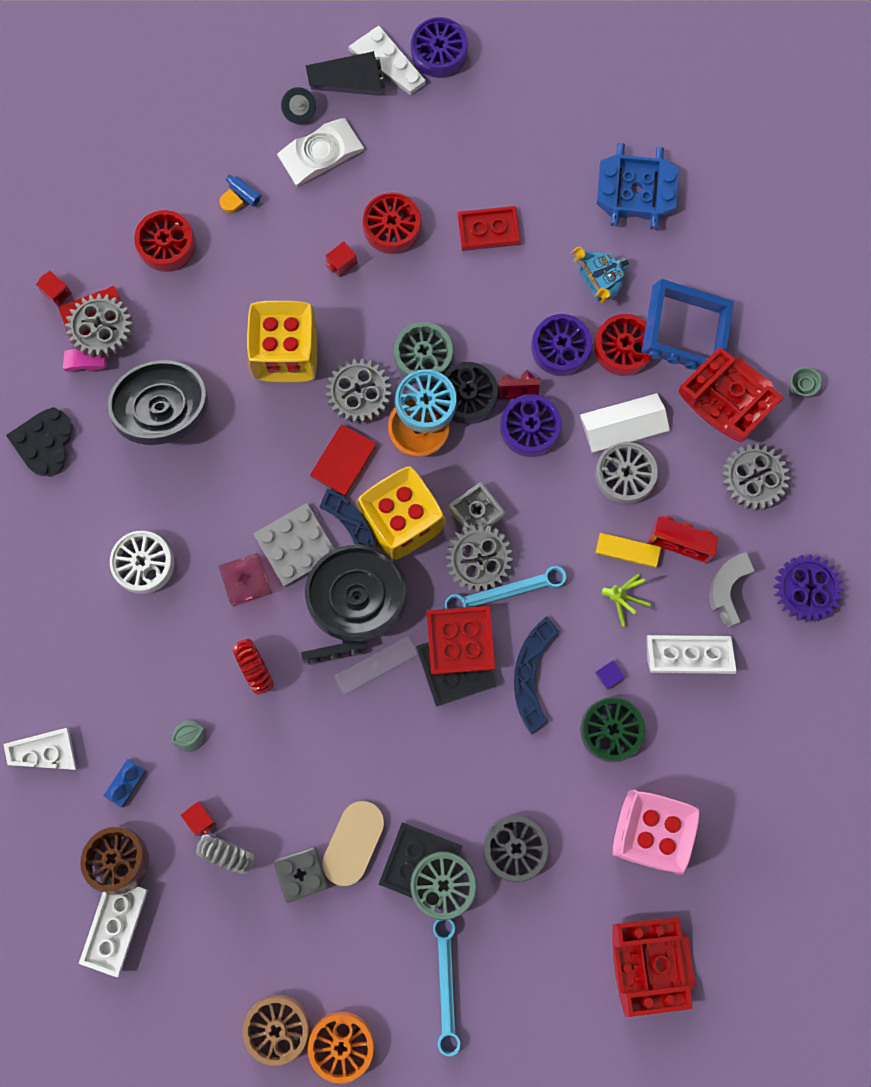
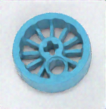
(418, 397)

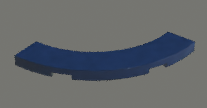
(349, 517)
(525, 674)

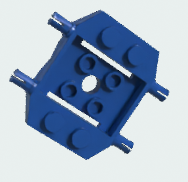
(641, 173)

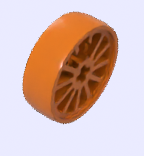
(341, 1018)

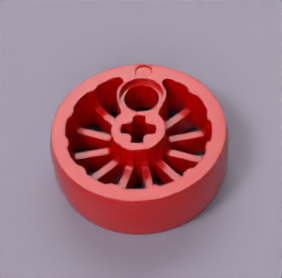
(406, 206)
(181, 227)
(628, 351)

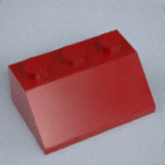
(683, 539)

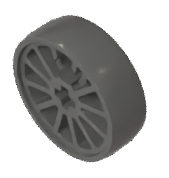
(493, 833)

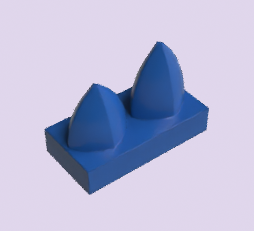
(125, 783)

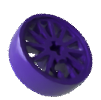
(439, 47)
(566, 367)
(530, 401)

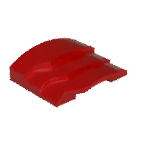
(730, 395)
(652, 966)

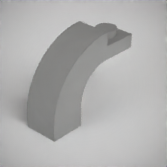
(721, 585)

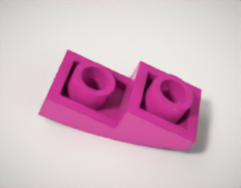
(75, 360)

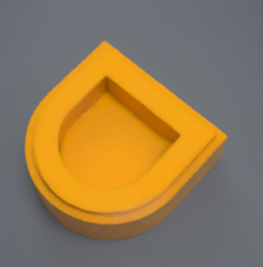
(230, 202)

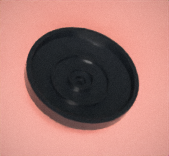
(157, 402)
(356, 592)

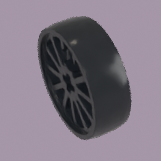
(471, 369)

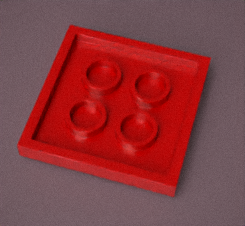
(460, 640)

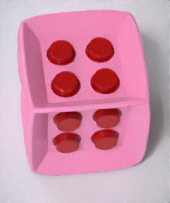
(656, 832)

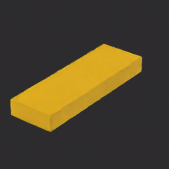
(627, 550)

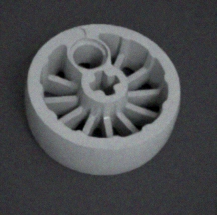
(621, 466)

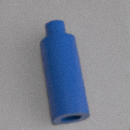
(244, 190)

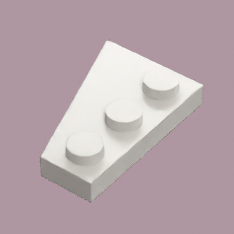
(43, 751)

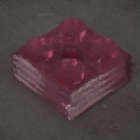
(257, 583)

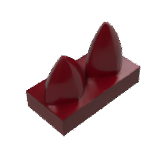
(513, 388)

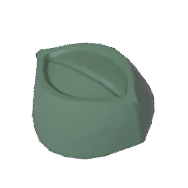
(805, 382)
(188, 735)

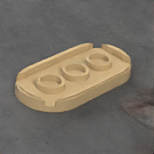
(353, 843)

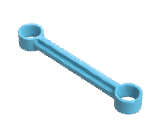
(509, 589)
(446, 988)

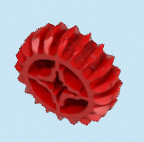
(252, 666)

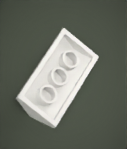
(625, 422)
(690, 654)
(113, 931)

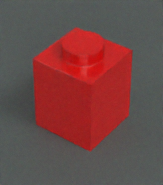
(341, 259)
(53, 288)
(198, 819)

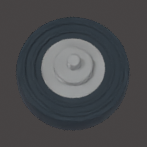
(298, 105)

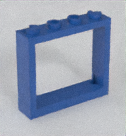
(691, 296)

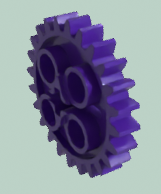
(827, 590)

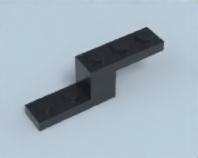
(334, 652)

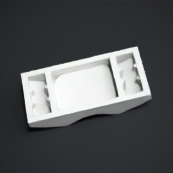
(320, 151)

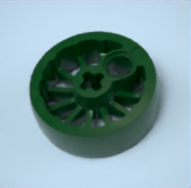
(602, 754)

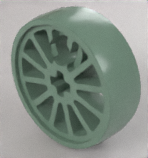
(419, 328)
(427, 908)

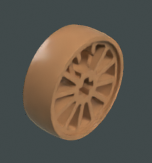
(284, 1034)

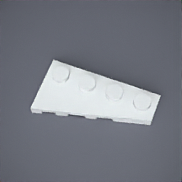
(392, 60)

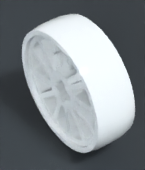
(160, 579)

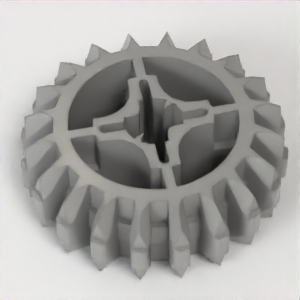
(225, 854)

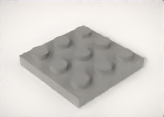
(293, 544)

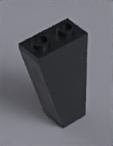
(348, 75)

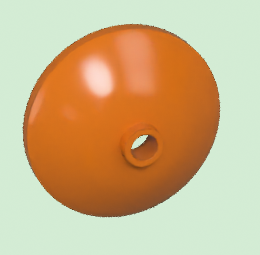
(409, 441)

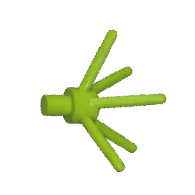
(618, 595)

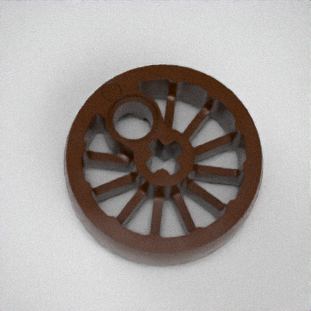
(121, 855)

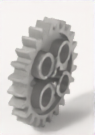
(104, 310)
(351, 375)
(764, 493)
(481, 575)

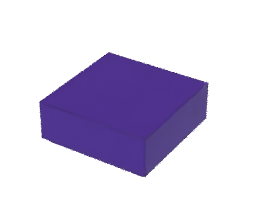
(610, 674)

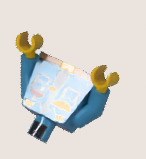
(601, 272)

